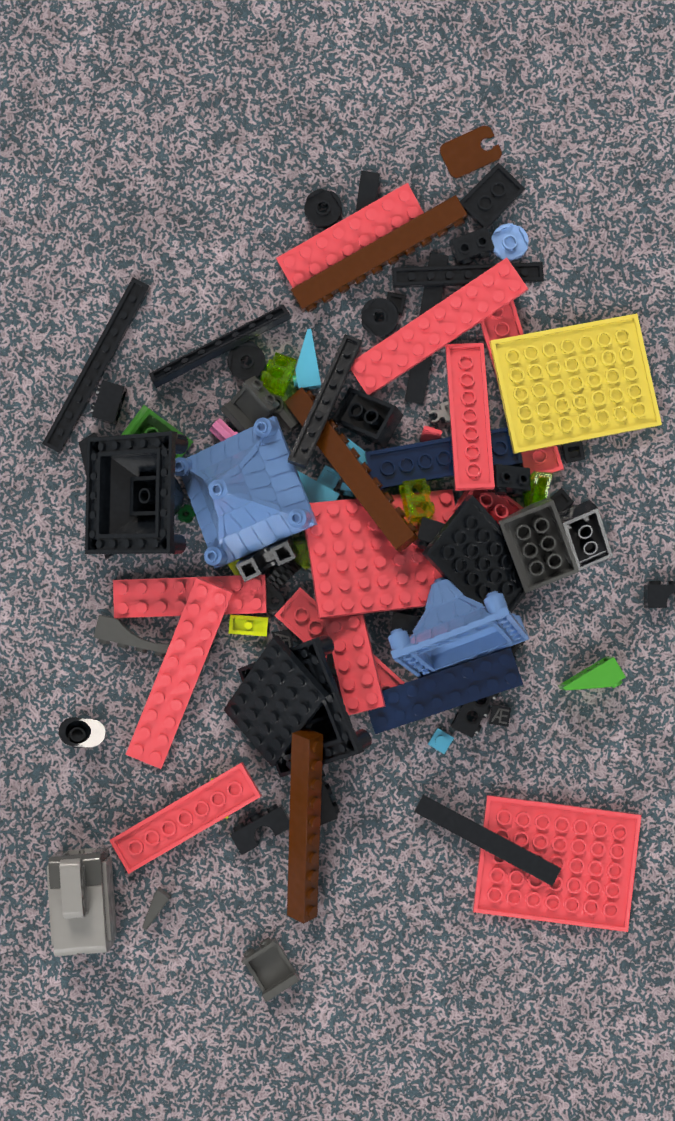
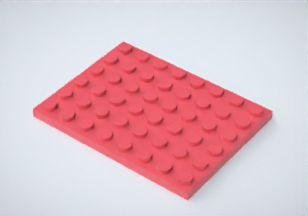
(357, 565)
(588, 845)

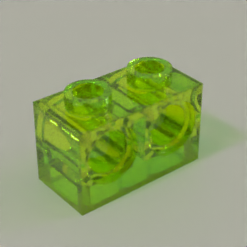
(278, 374)
(411, 500)

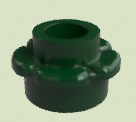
(181, 514)

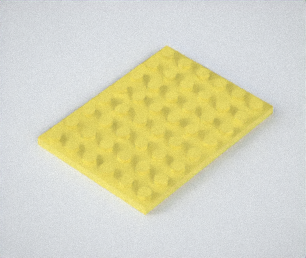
(575, 383)

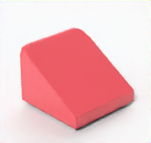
(430, 434)

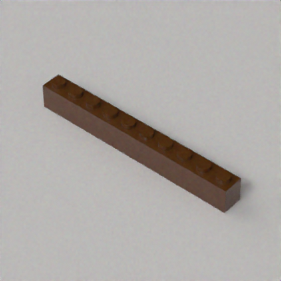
(378, 254)
(357, 476)
(304, 824)

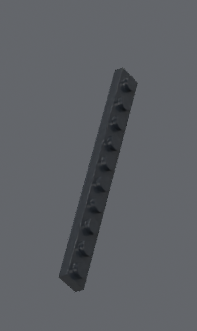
(96, 365)

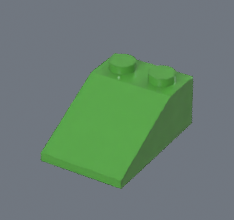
(149, 422)
(599, 675)

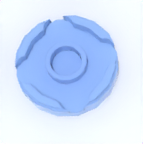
(510, 242)

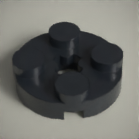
(323, 197)
(390, 316)
(255, 355)

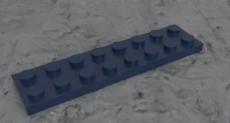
(431, 459)
(446, 690)

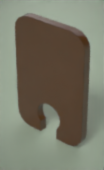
(465, 152)

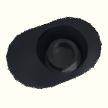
(81, 732)

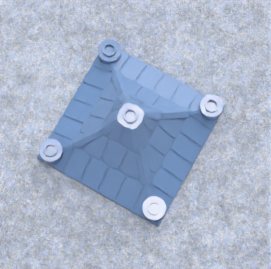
(245, 493)
(456, 630)

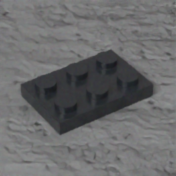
(492, 196)

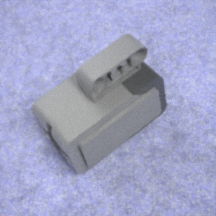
(81, 901)

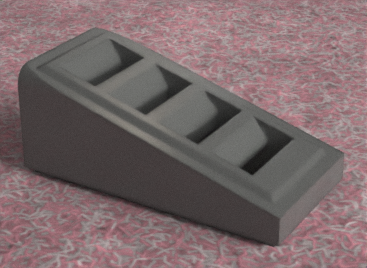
(158, 902)

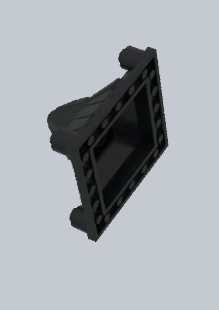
(133, 494)
(331, 719)

